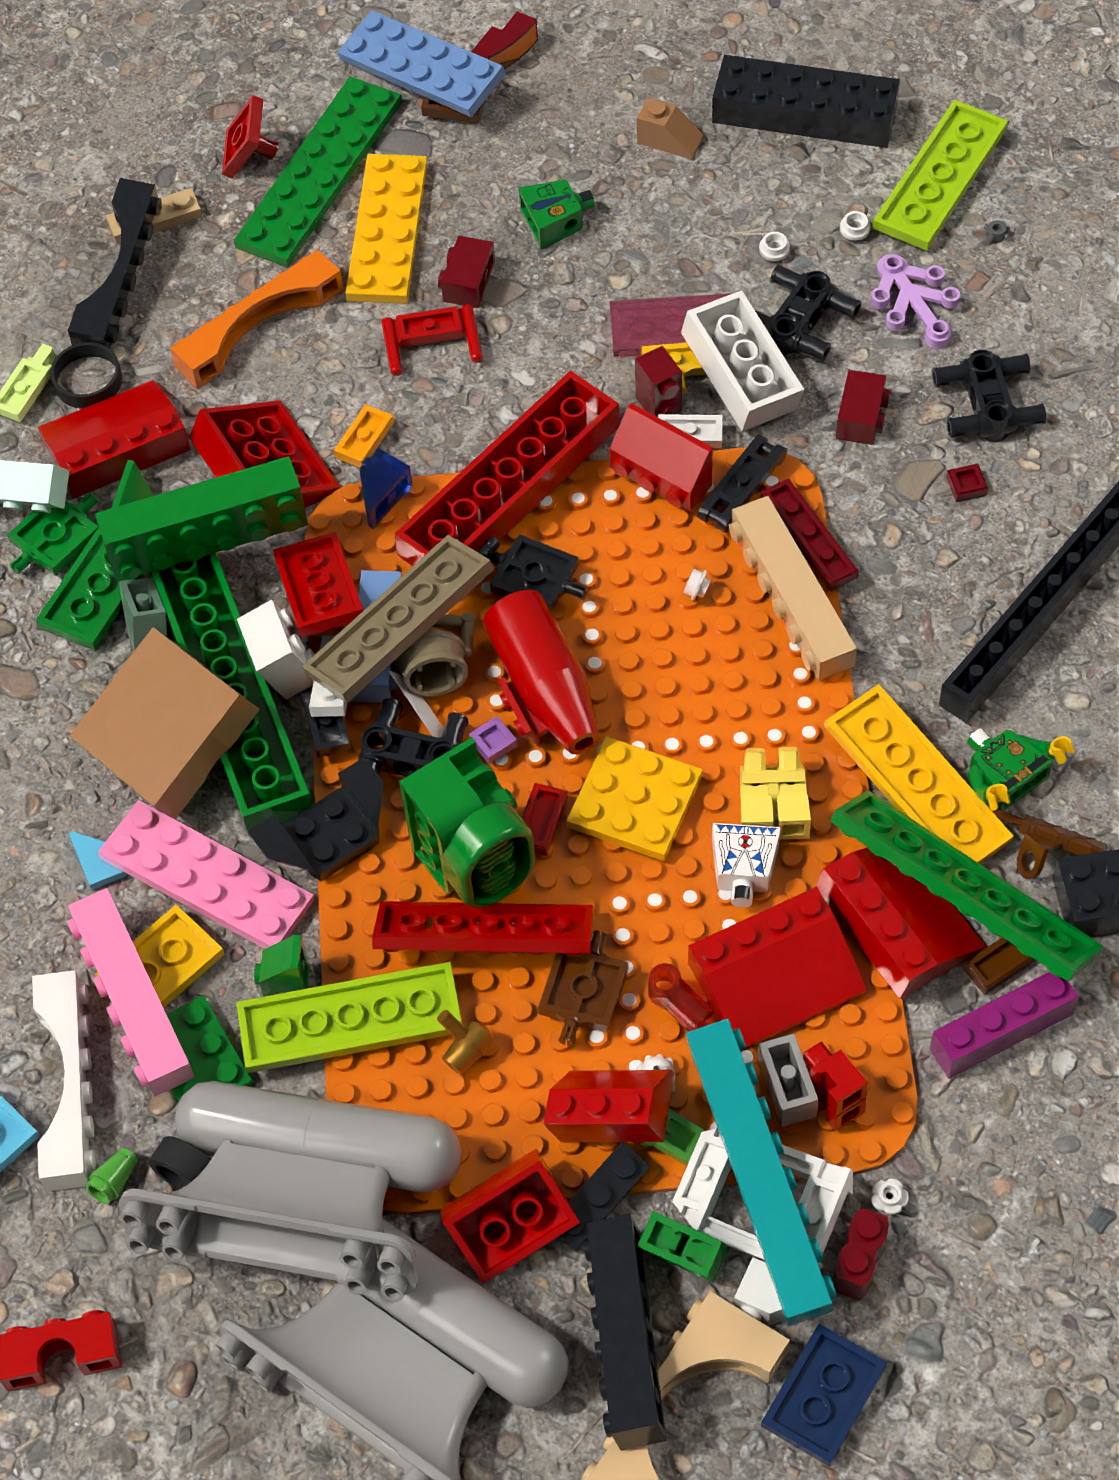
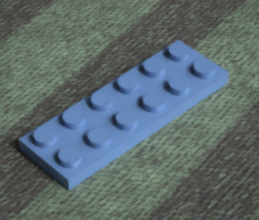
(422, 63)

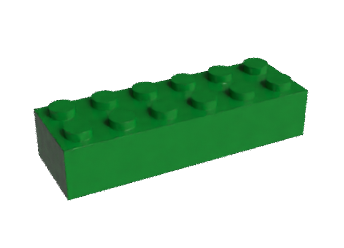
(202, 519)

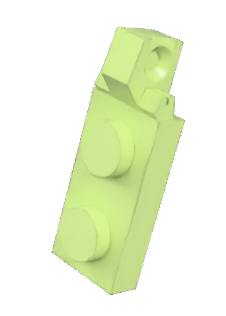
(26, 383)

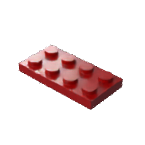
(318, 584)

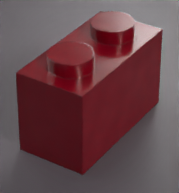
(467, 271)
(658, 382)
(861, 407)

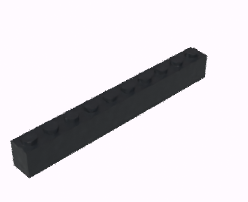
(1033, 611)

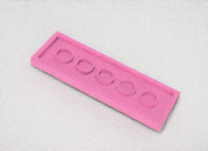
(206, 876)

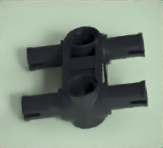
(803, 308)
(988, 394)
(406, 750)

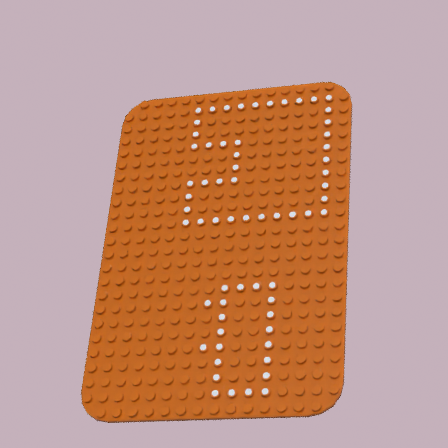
(664, 677)

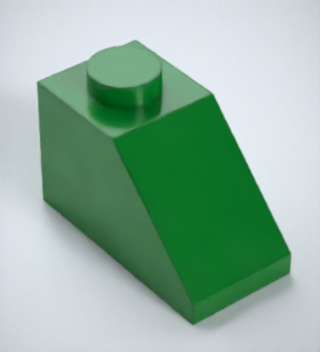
(283, 967)

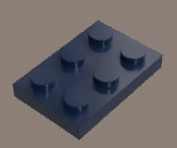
(824, 1394)

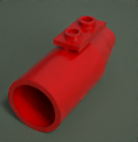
(546, 678)

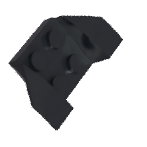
(330, 830)

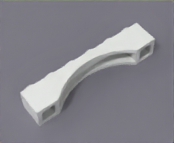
(64, 1148)

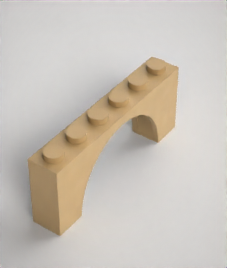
(714, 1340)

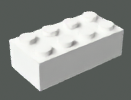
(742, 360)

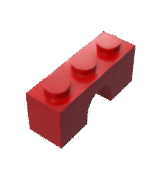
(28, 1349)

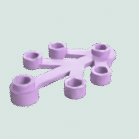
(895, 270)

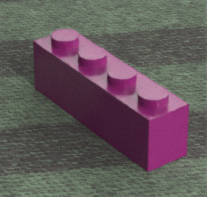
(1002, 1023)

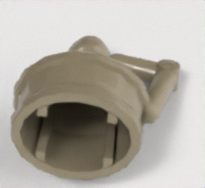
(436, 659)

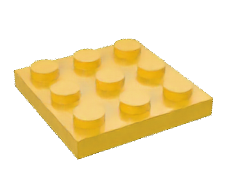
(634, 798)

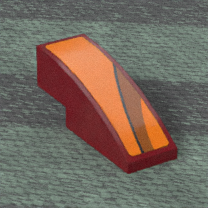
(511, 42)

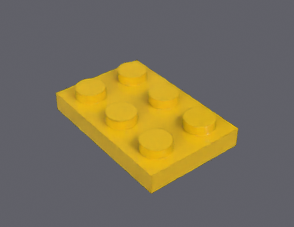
(175, 953)

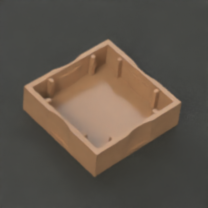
(163, 723)

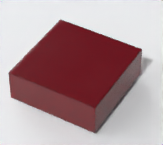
(967, 482)

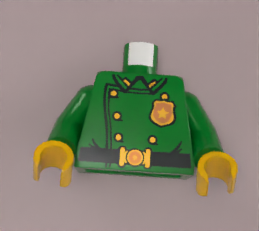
(1011, 765)

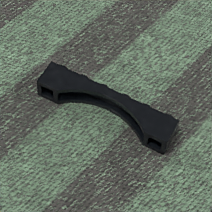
(99, 314)

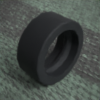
(177, 1162)

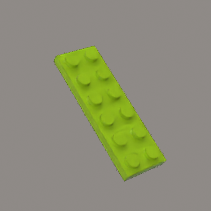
(940, 174)
(346, 1017)

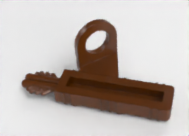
(1044, 838)

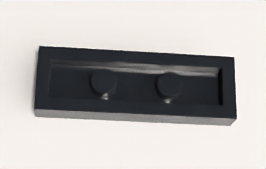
(604, 1191)

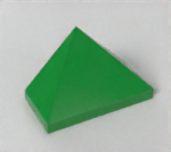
(132, 486)

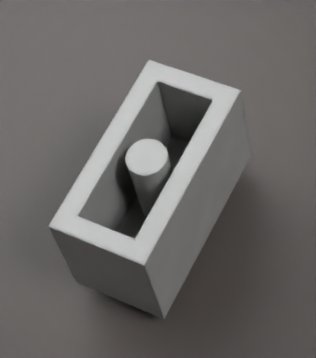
(787, 1080)

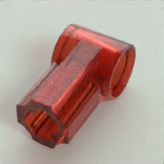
(679, 1000)

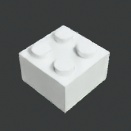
(277, 648)

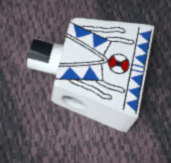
(744, 859)

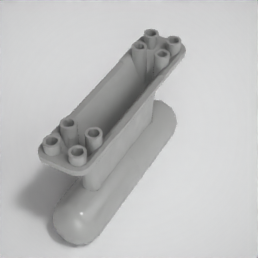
(295, 1186)
(407, 1367)

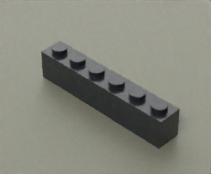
(625, 1333)

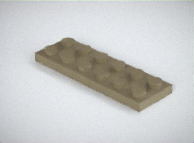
(397, 618)

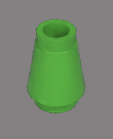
(111, 1177)

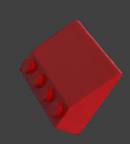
(257, 434)
(105, 435)
(897, 920)
(777, 968)

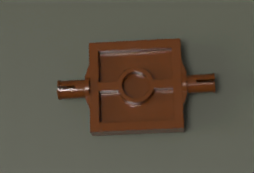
(583, 989)

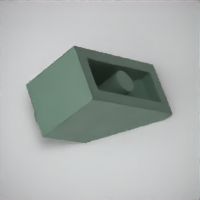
(142, 609)

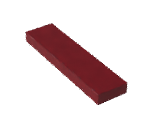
(811, 536)

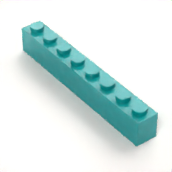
(759, 1172)

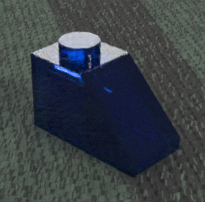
(383, 484)

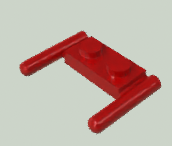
(429, 328)

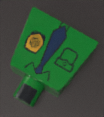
(553, 210)

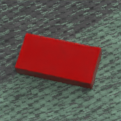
(543, 814)

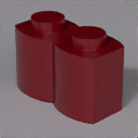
(859, 1256)

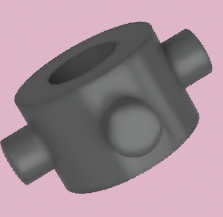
(996, 231)

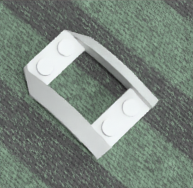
(708, 1172)

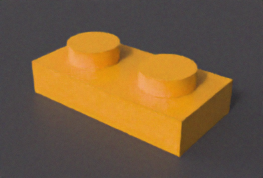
(363, 435)

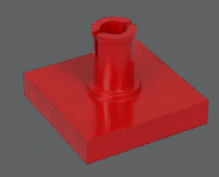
(244, 138)

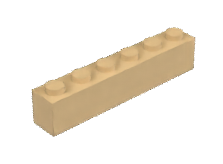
(793, 588)

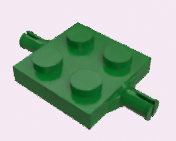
(53, 537)

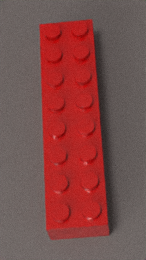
(514, 470)

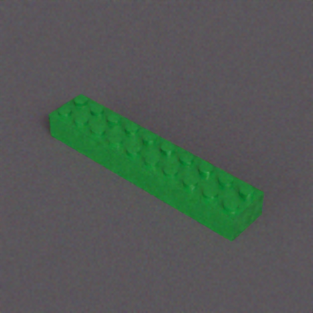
(206, 626)

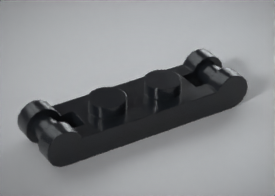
(741, 481)

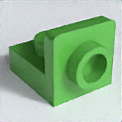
(679, 1138)

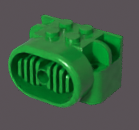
(467, 827)

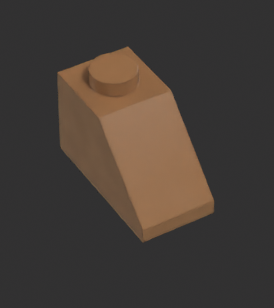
(667, 129)

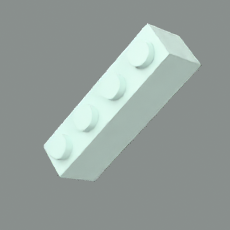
(32, 485)

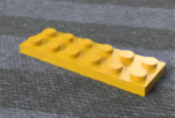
(386, 229)
(916, 775)

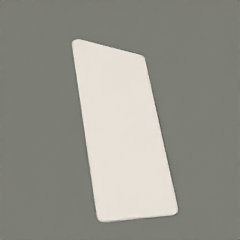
(420, 707)

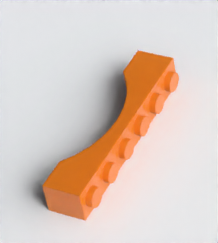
(305, 284)

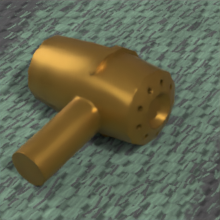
(468, 1045)

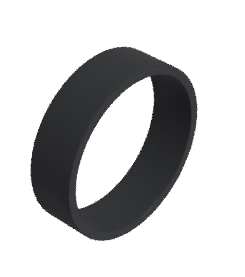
(79, 351)

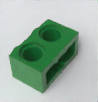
(683, 1246)

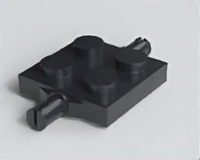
(537, 568)

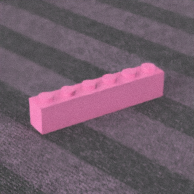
(131, 993)

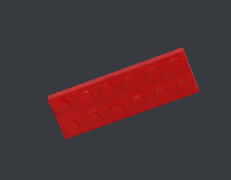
(491, 928)

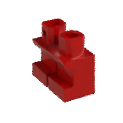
(837, 1084)

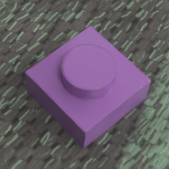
(493, 740)

